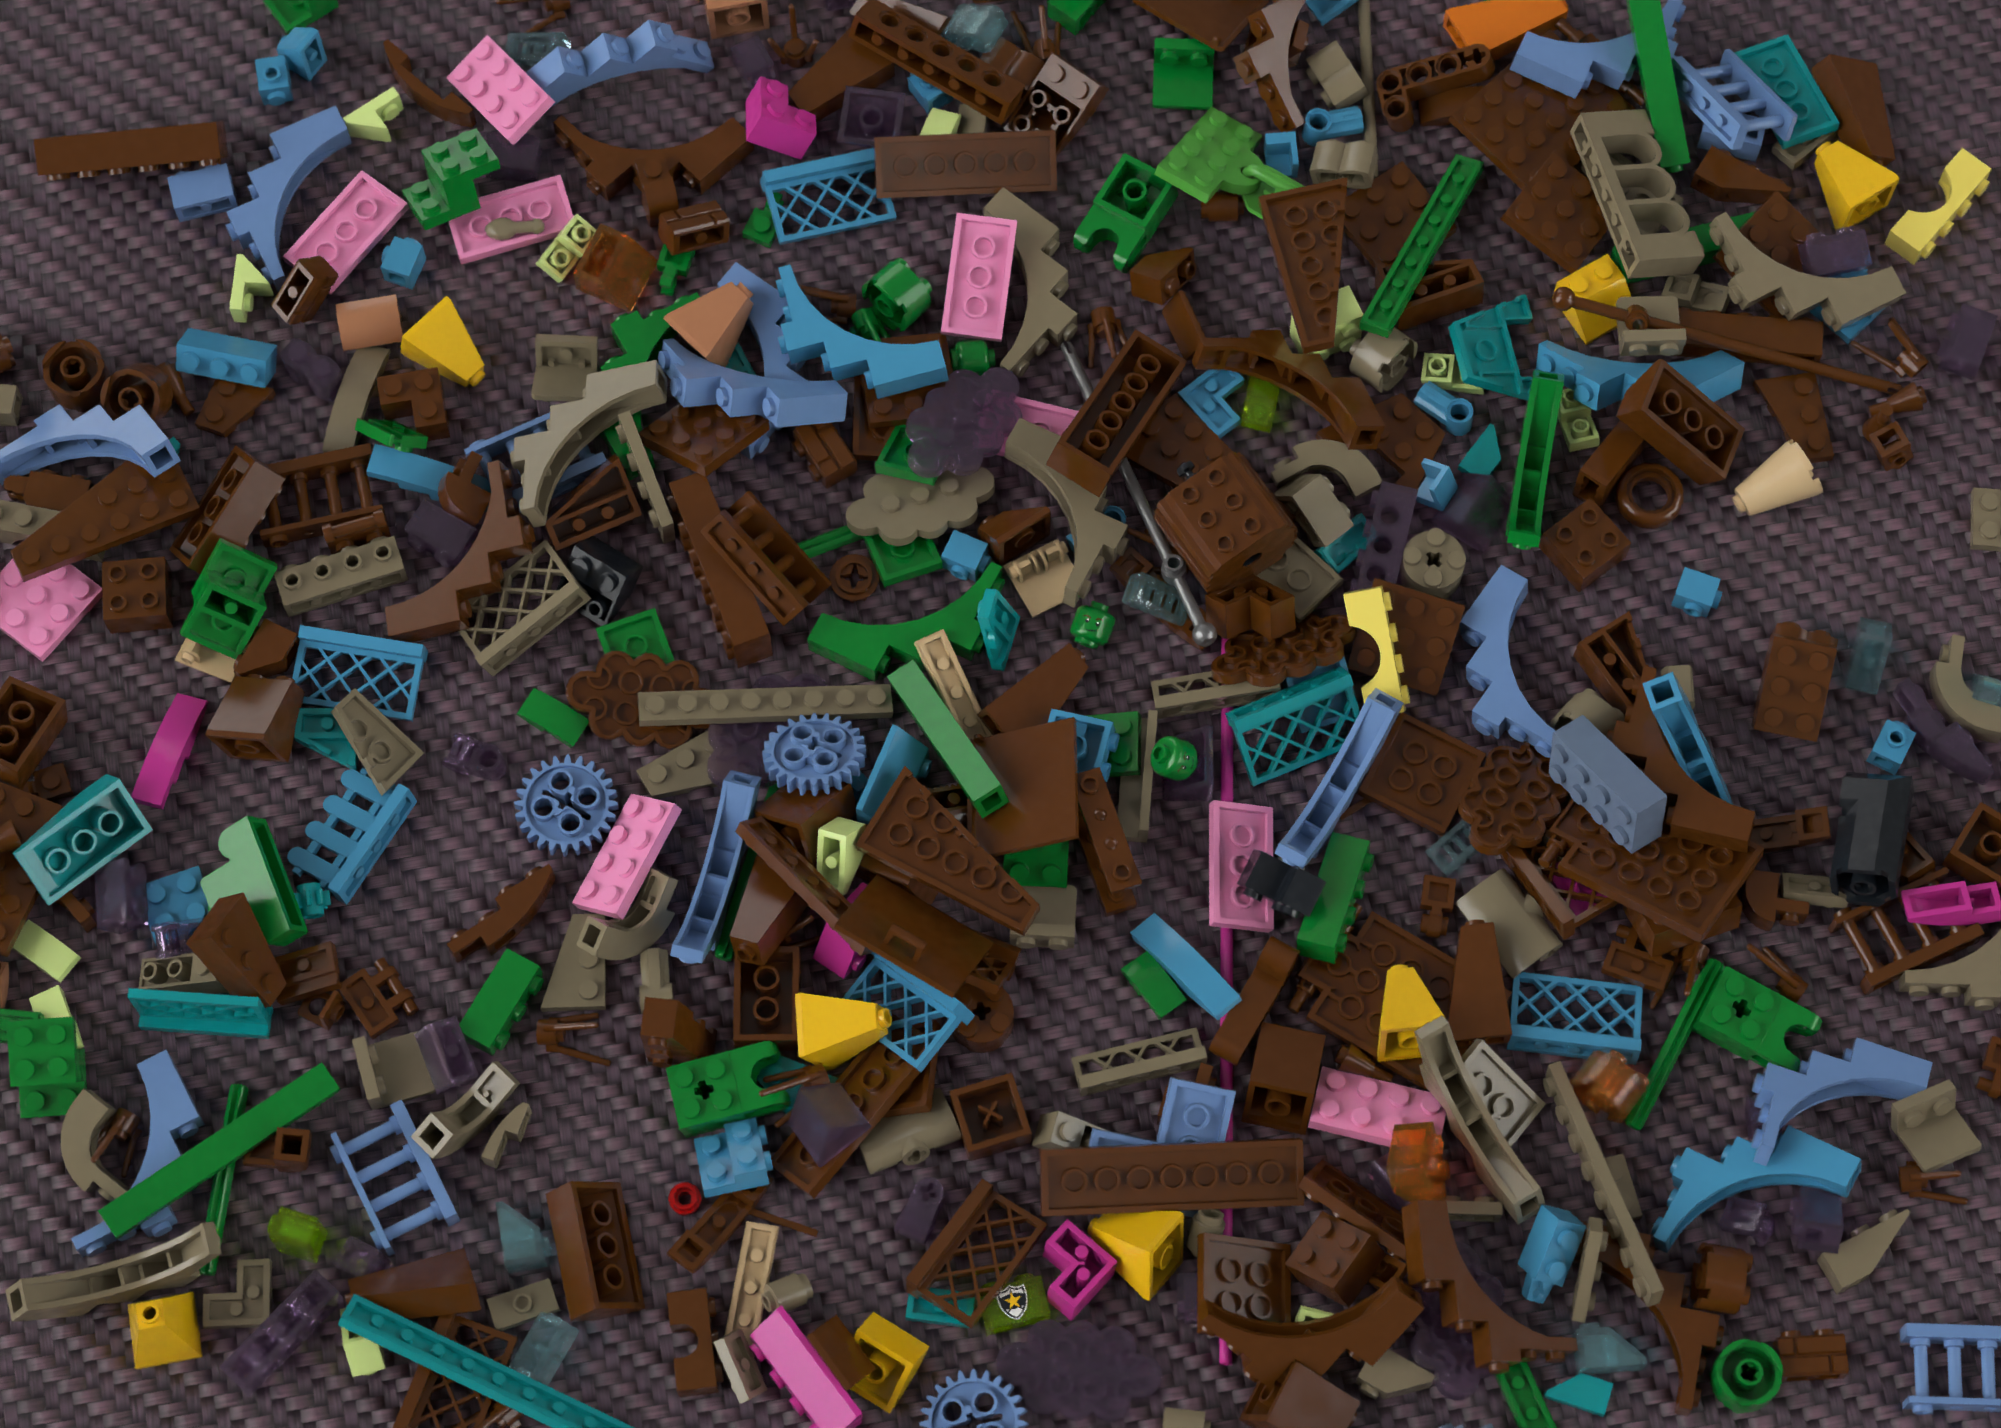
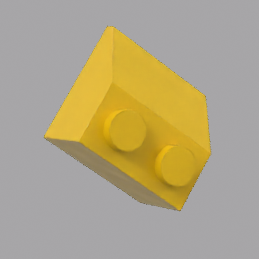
(1597, 282)
(896, 1361)

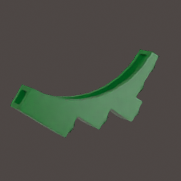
(639, 342)
(1533, 460)
(869, 647)

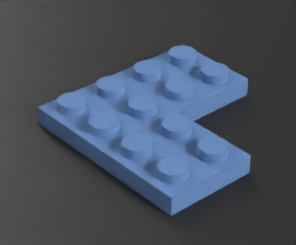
(1189, 1115)

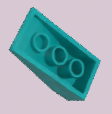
(82, 838)

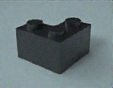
(1286, 886)

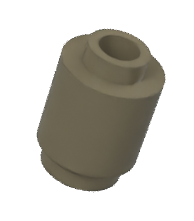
(1204, 1221)
(788, 1291)

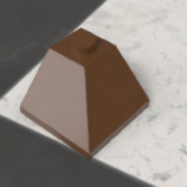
(1014, 532)

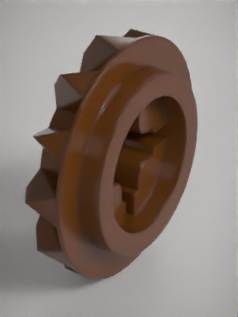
(844, 568)

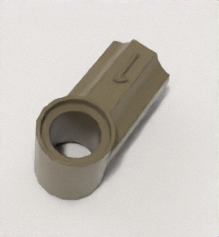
(655, 975)

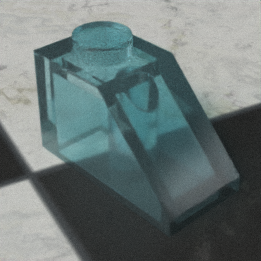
(1869, 655)
(521, 1241)
(1604, 1351)

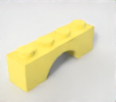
(1916, 231)
(1368, 611)

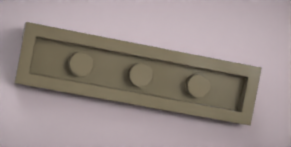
(1204, 699)
(1136, 789)
(1140, 1069)

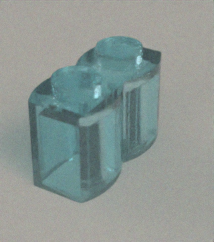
(975, 27)

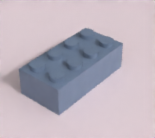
(1607, 784)

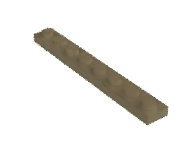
(764, 704)
(1606, 1193)

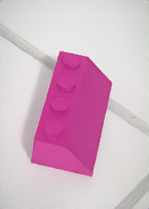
(803, 1373)

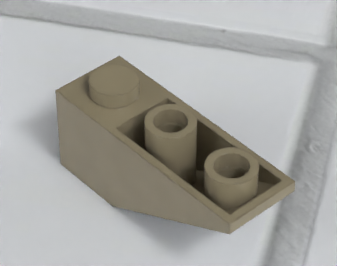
(179, 974)
(1061, 1131)
(1861, 1253)

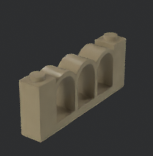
(1632, 133)

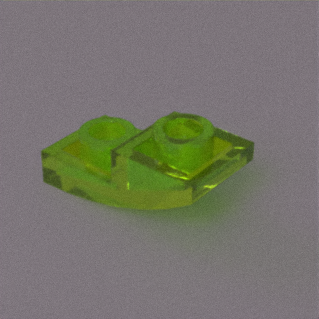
(1259, 404)

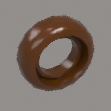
(1646, 518)

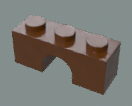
(698, 1371)

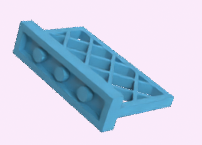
(814, 174)
(361, 646)
(933, 998)
(1567, 1041)

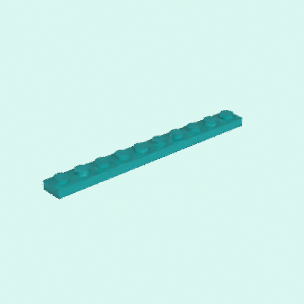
(470, 1368)

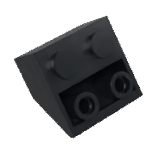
(604, 575)

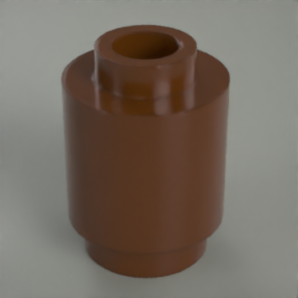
(1223, 207)

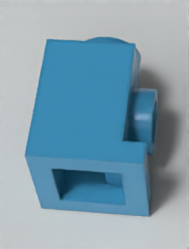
(927, 94)

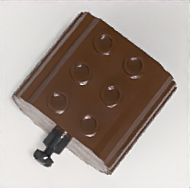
(1225, 522)

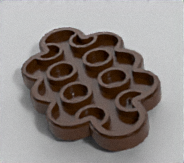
(1295, 654)
(612, 697)
(1511, 800)

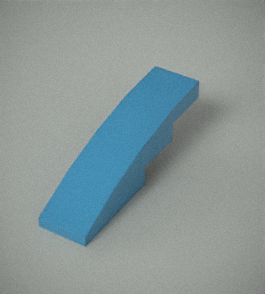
(413, 471)
(1186, 966)

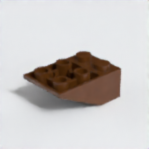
(1058, 100)

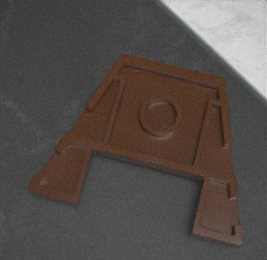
(1405, 440)

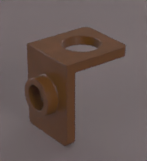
(330, 1013)

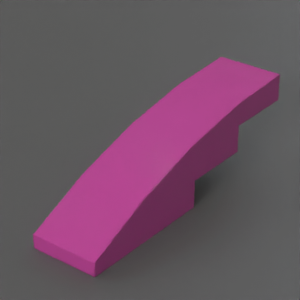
(169, 750)

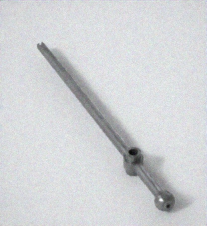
(1173, 566)

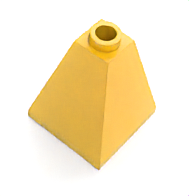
(1852, 183)
(444, 343)
(1404, 1010)
(837, 1028)
(1143, 1244)
(164, 1330)

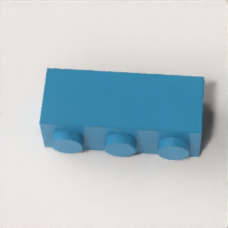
(226, 357)

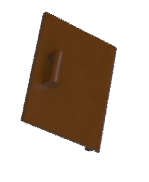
(1208, 21)
(1040, 782)
(914, 935)

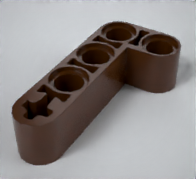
(1435, 83)
(1257, 997)

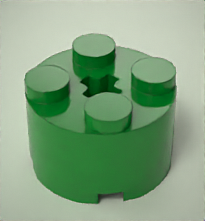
(897, 295)
(1746, 1357)

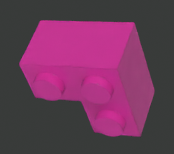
(775, 123)
(835, 952)
(1083, 1269)

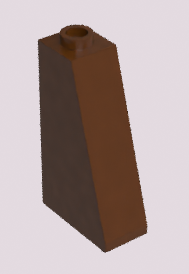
(843, 65)
(1858, 103)
(1608, 463)
(1034, 696)
(764, 915)
(1477, 989)
(421, 1287)

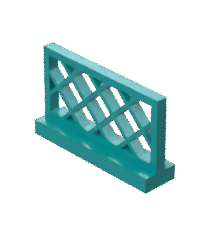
(1283, 704)
(201, 1013)

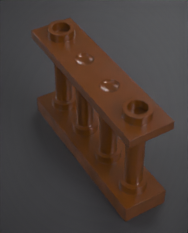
(324, 466)
(755, 567)
(1105, 845)
(1932, 948)

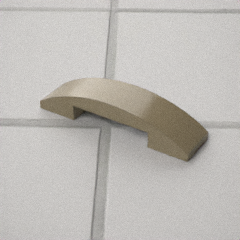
(354, 397)

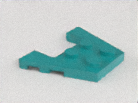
(1486, 349)

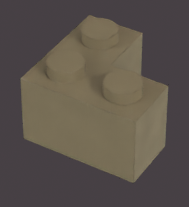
(1315, 508)

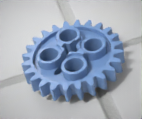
(814, 754)
(582, 782)
(967, 1394)

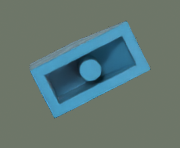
(303, 51)

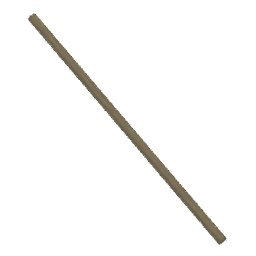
(1367, 73)

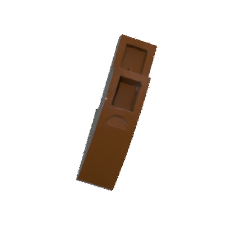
(516, 909)

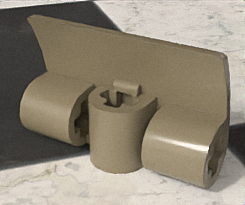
(1517, 920)
(910, 1136)

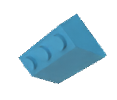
(898, 751)

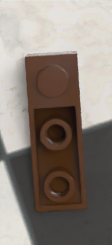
(1732, 180)

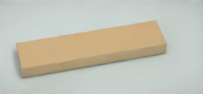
(951, 682)
(751, 1277)

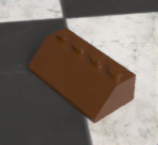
(1681, 423)
(228, 508)
(595, 1250)

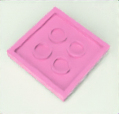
(44, 608)

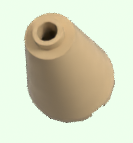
(1778, 481)

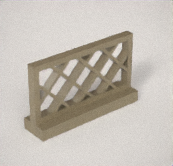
(530, 624)

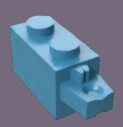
(1549, 1251)

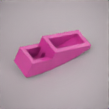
(1953, 904)

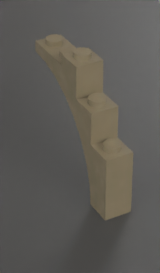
(1044, 279)
(1796, 292)
(574, 424)
(1094, 534)
(1974, 975)
(1472, 1123)
(122, 1280)

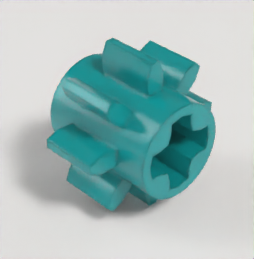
(312, 900)

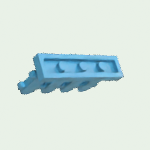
(366, 844)

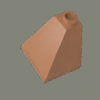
(714, 321)

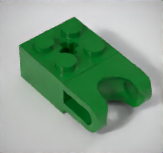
(1126, 211)
(1762, 1024)
(734, 1087)

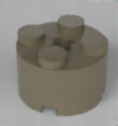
(1382, 359)
(1443, 555)
(1593, 707)

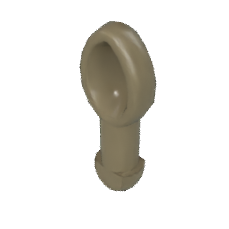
(505, 228)

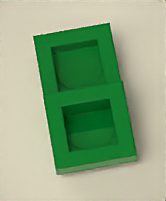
(553, 717)
(1153, 984)

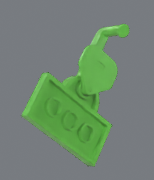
(1221, 156)

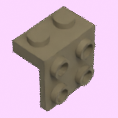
(1651, 341)
(563, 366)
(1054, 922)

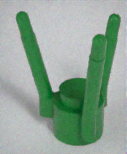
(867, 325)

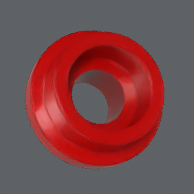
(685, 1189)

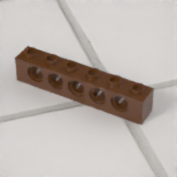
(936, 60)

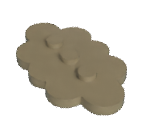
(909, 509)

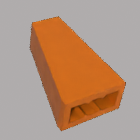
(1502, 23)

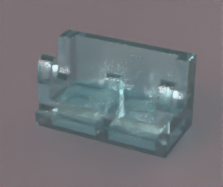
(544, 1348)

